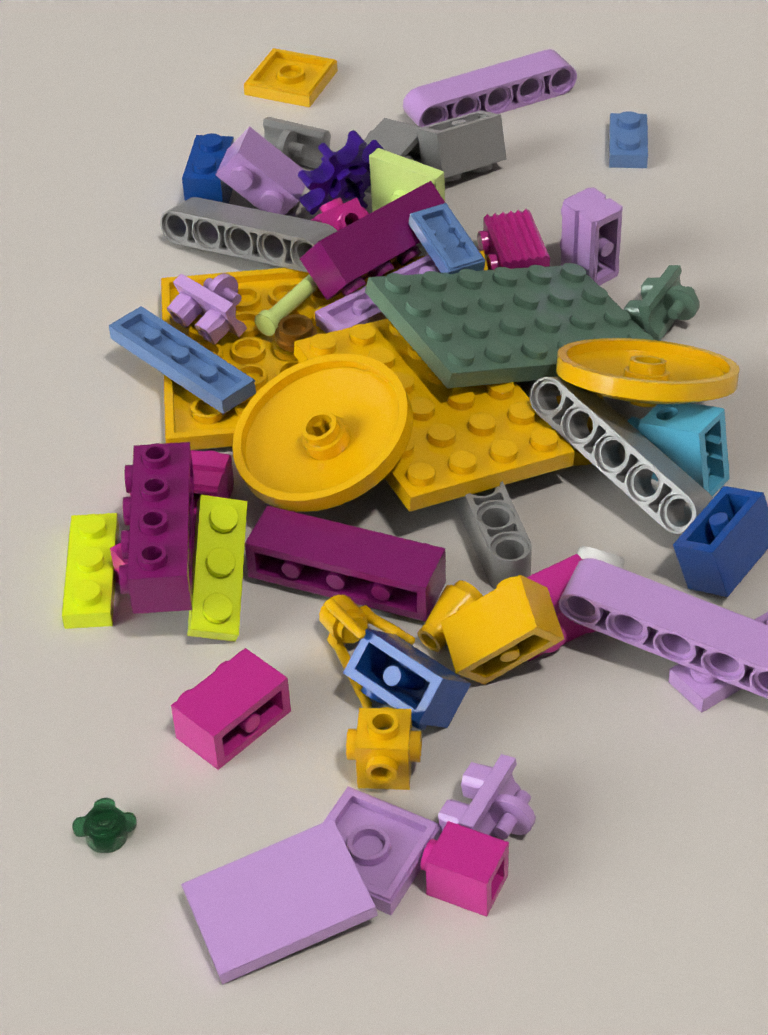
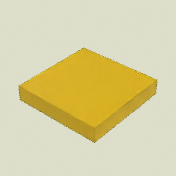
(290, 77)

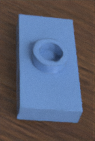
(445, 240)

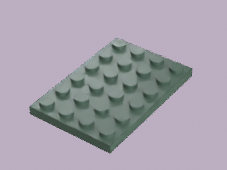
(498, 321)

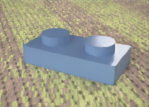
(628, 140)

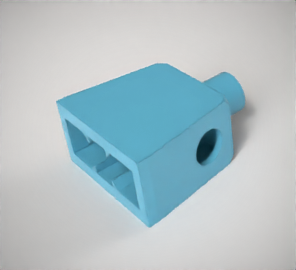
(691, 438)

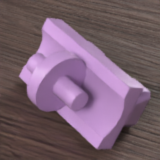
(213, 301)
(497, 801)

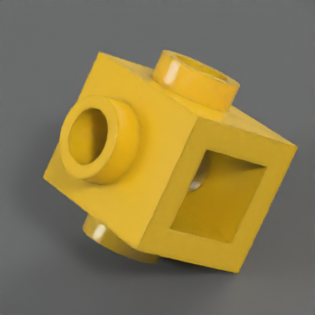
(384, 748)

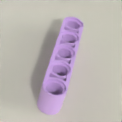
(492, 88)
(669, 624)

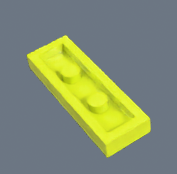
(217, 568)
(90, 571)

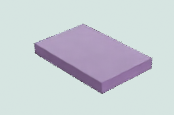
(278, 900)

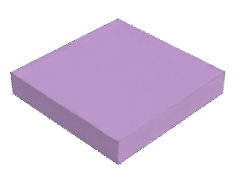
(383, 844)

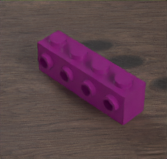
(369, 245)
(160, 528)
(347, 561)

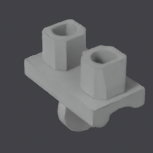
(296, 140)

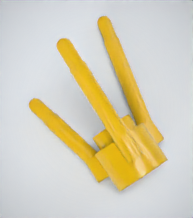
(348, 625)

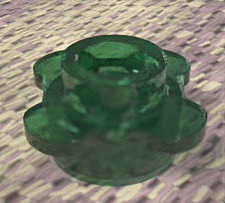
(105, 837)

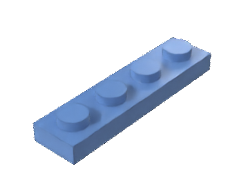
(182, 359)

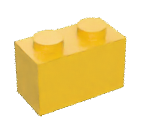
(501, 629)

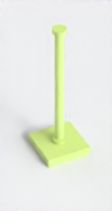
(390, 179)

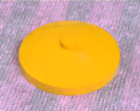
(647, 371)
(322, 432)

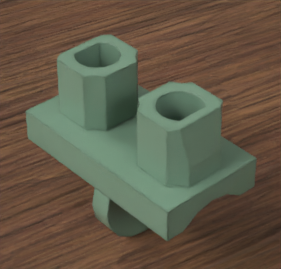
(663, 303)

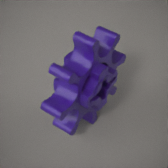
(340, 174)

